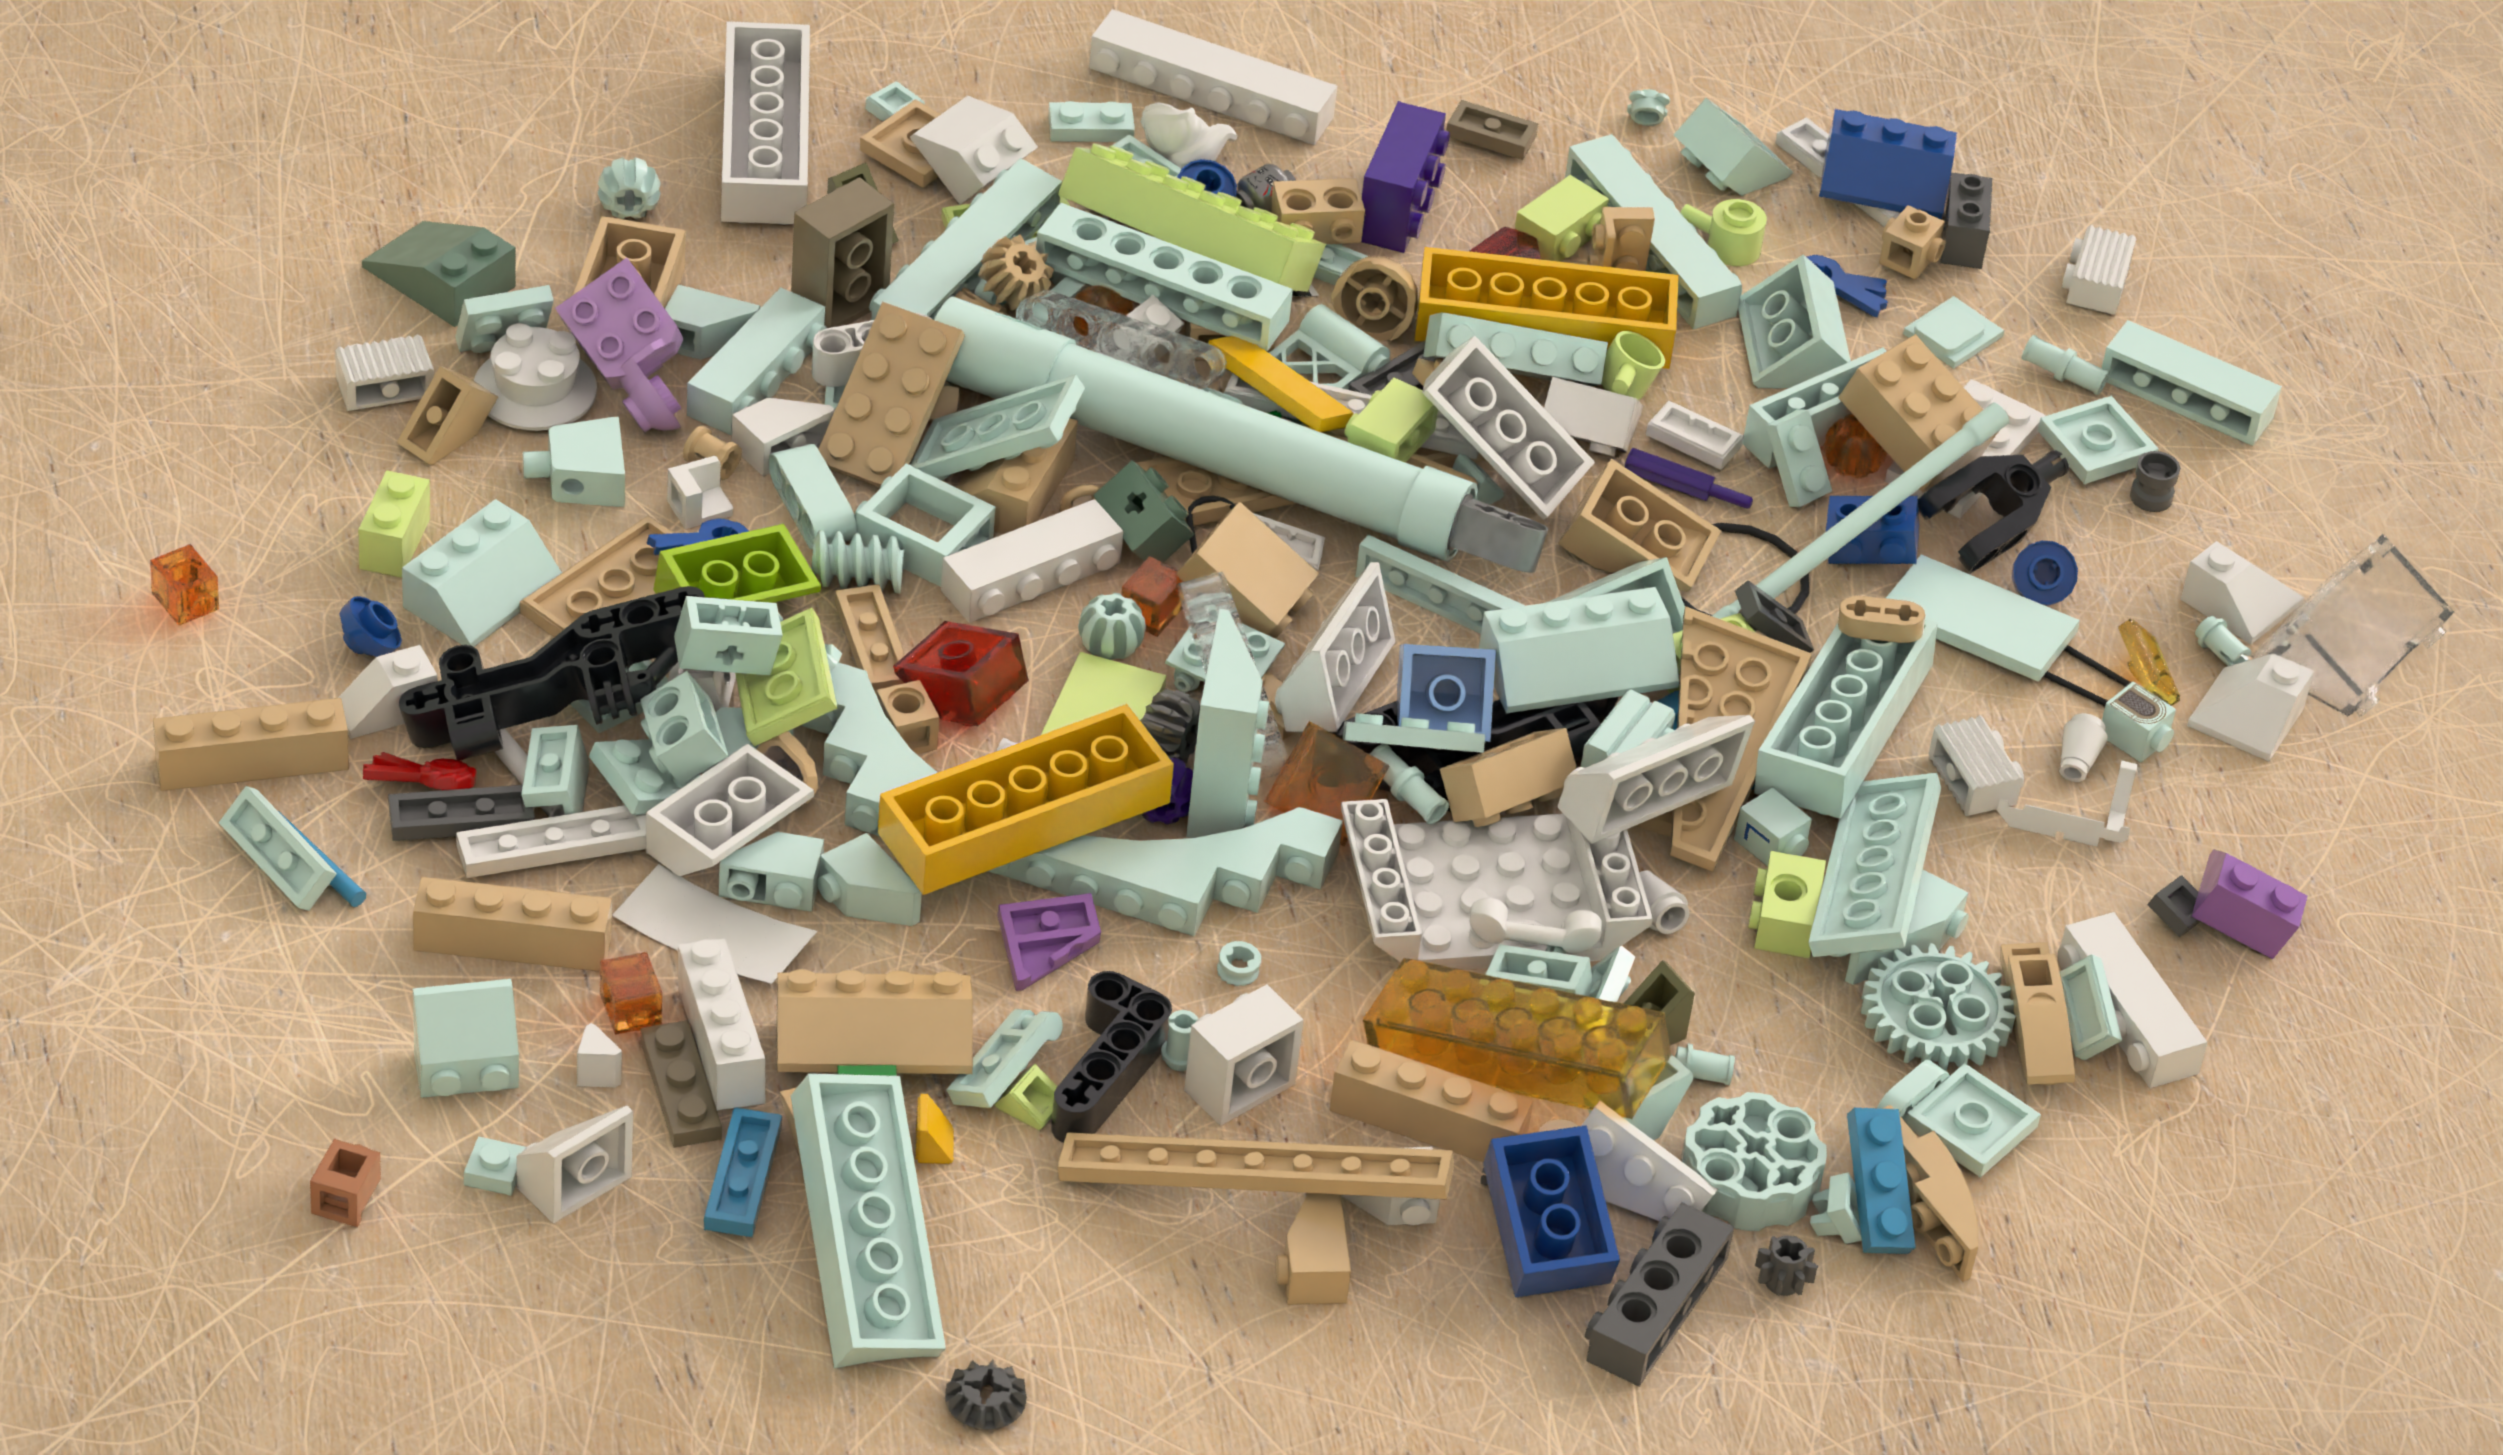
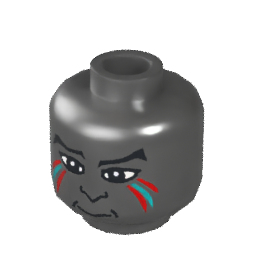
(1257, 186)

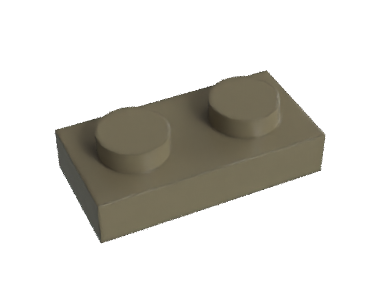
(1492, 129)

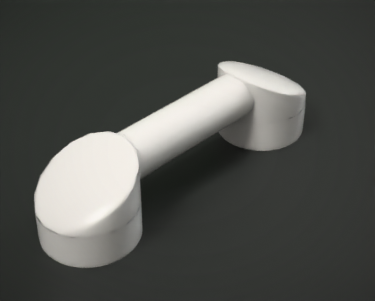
(1580, 930)

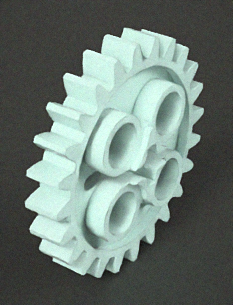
(1938, 1007)

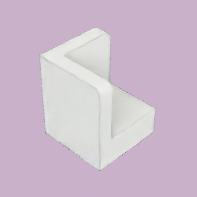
(696, 492)

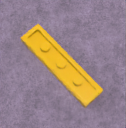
(1282, 385)

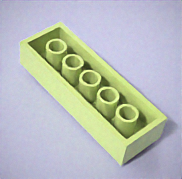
(1190, 216)

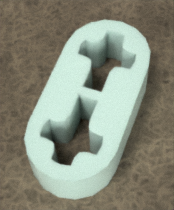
(1914, 1087)

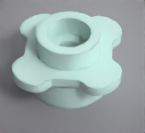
(1648, 107)

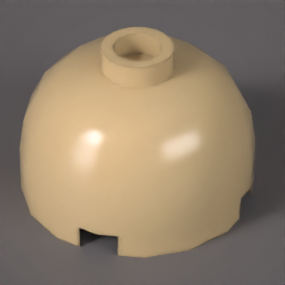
(1376, 297)

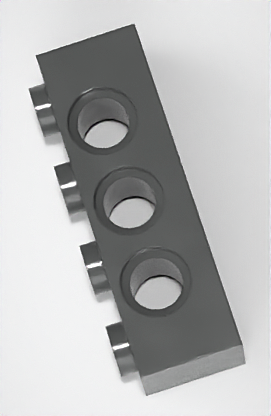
(1658, 1293)

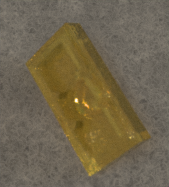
(2148, 662)

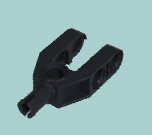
(2013, 490)

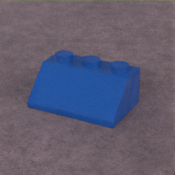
(1887, 163)

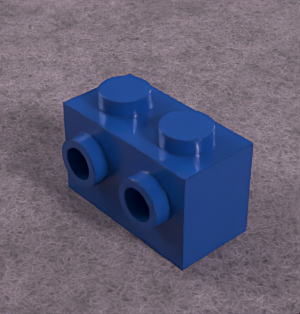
(1887, 541)

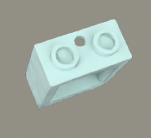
(971, 519)

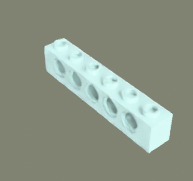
(1184, 281)

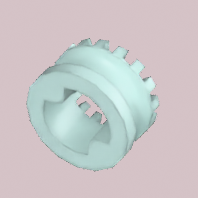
(1235, 975)

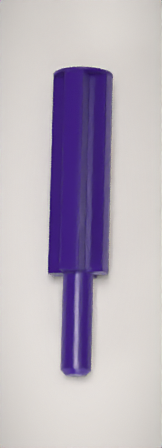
(1682, 478)

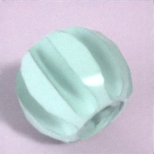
(629, 188)
(1112, 626)

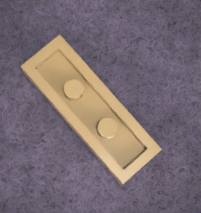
(870, 633)

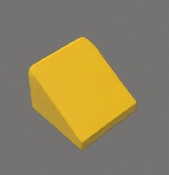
(933, 1133)

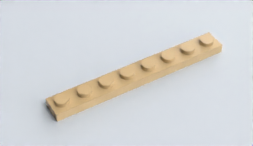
(1256, 1165)

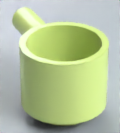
(1733, 230)
(1631, 364)

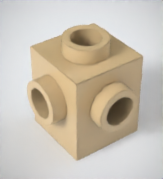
(1912, 242)

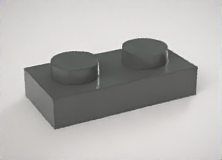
(1771, 617)

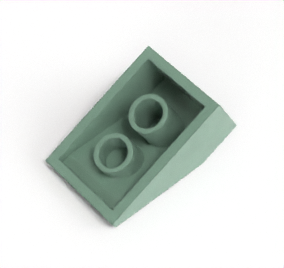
(445, 265)

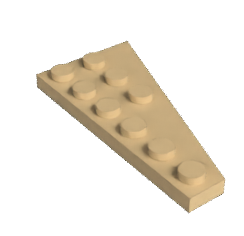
(1728, 674)

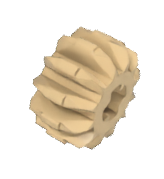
(1014, 270)

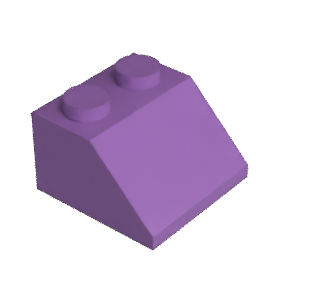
(2248, 904)

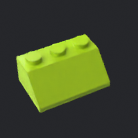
(741, 566)

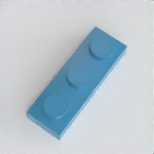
(743, 1172)
(1881, 1181)

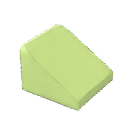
(1029, 1098)

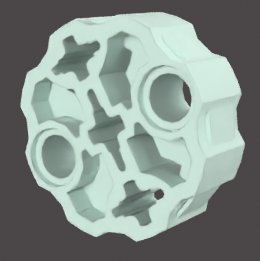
(1758, 1158)

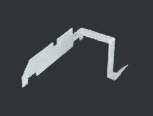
(2075, 827)

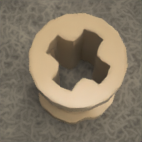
(703, 444)

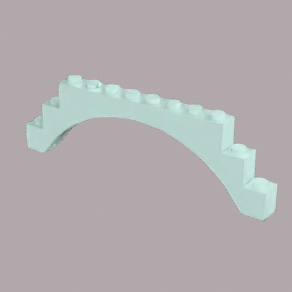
(1146, 879)

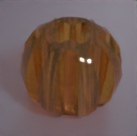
(1853, 449)

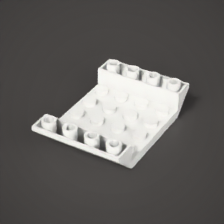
(1427, 876)

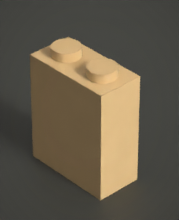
(1259, 569)

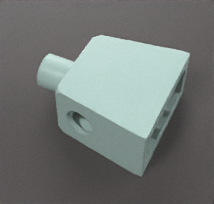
(582, 463)

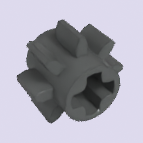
(1786, 1265)

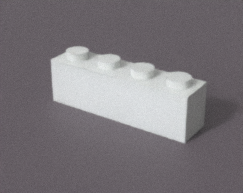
(1031, 560)
(2152, 1023)
(721, 1024)

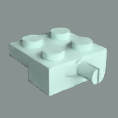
(1543, 968)

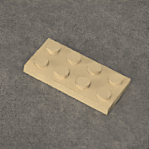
(889, 395)

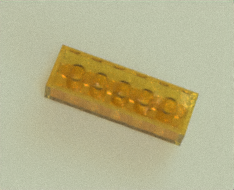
(1521, 1036)

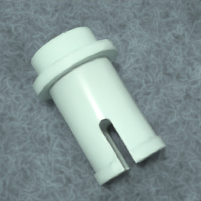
(2215, 636)
(1176, 1046)
(1706, 1064)

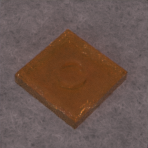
(1324, 774)

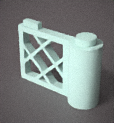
(1334, 348)

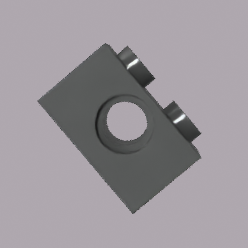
(1966, 220)

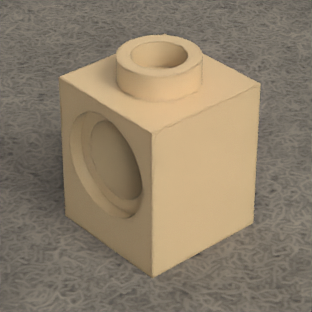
(911, 715)

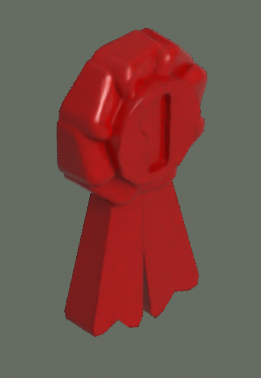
(437, 774)

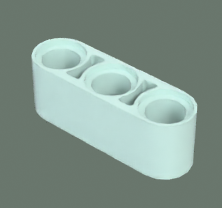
(811, 494)

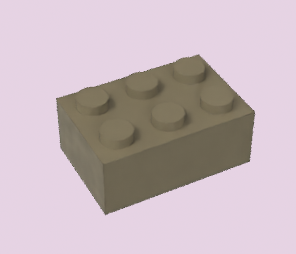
(843, 251)

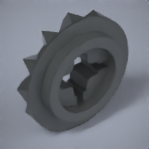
(1002, 1407)

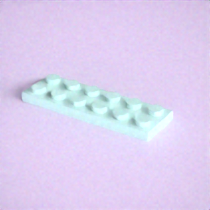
(1875, 867)

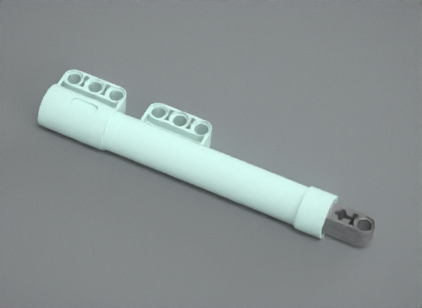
(1221, 435)

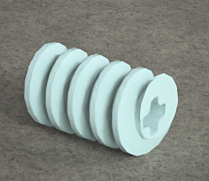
(858, 561)

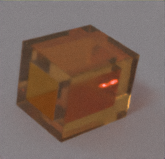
(1156, 593)

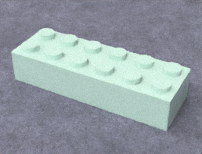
(1841, 719)

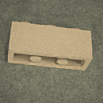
(1509, 777)

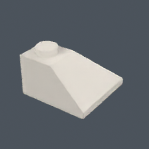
(2238, 592)
(2254, 704)
(577, 1163)

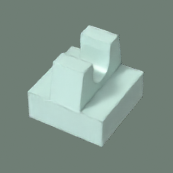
(1837, 1210)

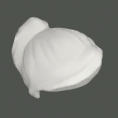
(1183, 135)

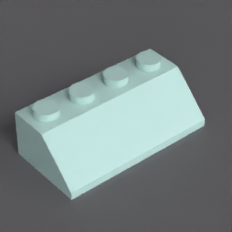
(1581, 649)

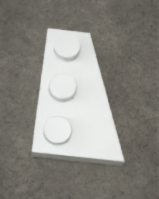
(1639, 1171)

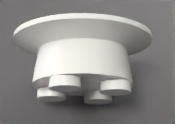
(537, 379)

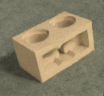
(1324, 205)

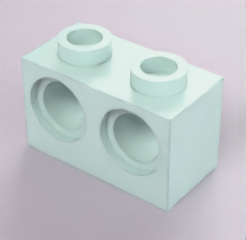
(682, 728)

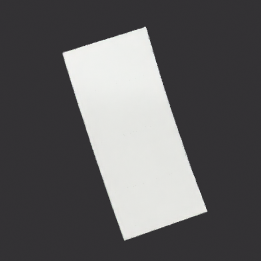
(683, 913)

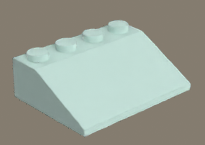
(1227, 737)

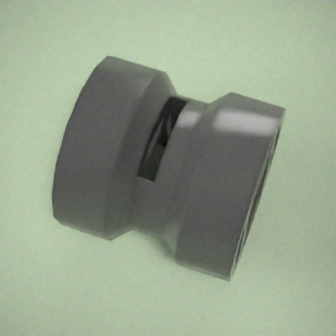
(2155, 481)

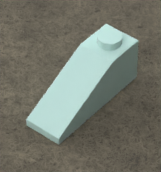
(1934, 920)

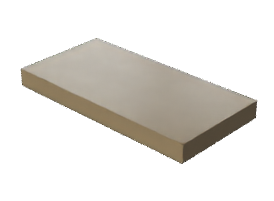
(610, 575)

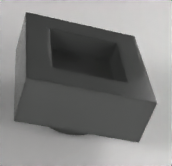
(2175, 905)

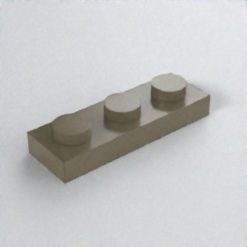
(680, 1083)

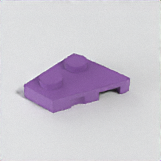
(1046, 934)

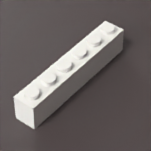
(1213, 77)

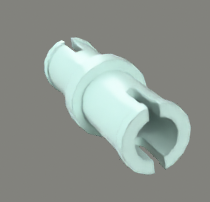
(2065, 365)
(1409, 786)

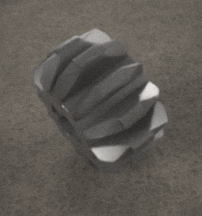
(1173, 722)

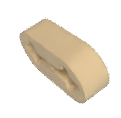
(1881, 619)

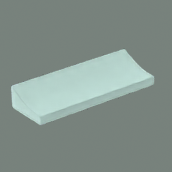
(866, 1219)

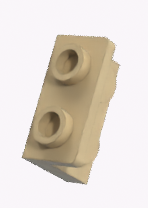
(1622, 238)

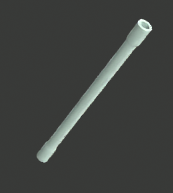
(1972, 434)

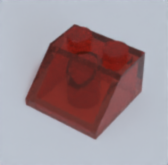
(966, 670)

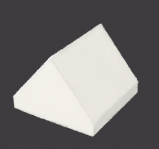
(598, 1060)

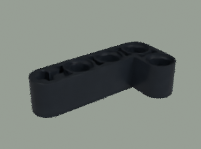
(1131, 1037)

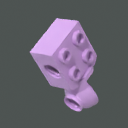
(627, 341)

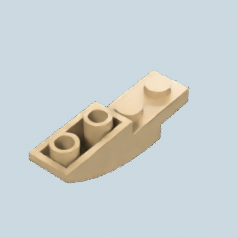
(2040, 1013)
(1940, 1200)

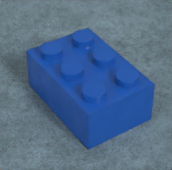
(1551, 1211)

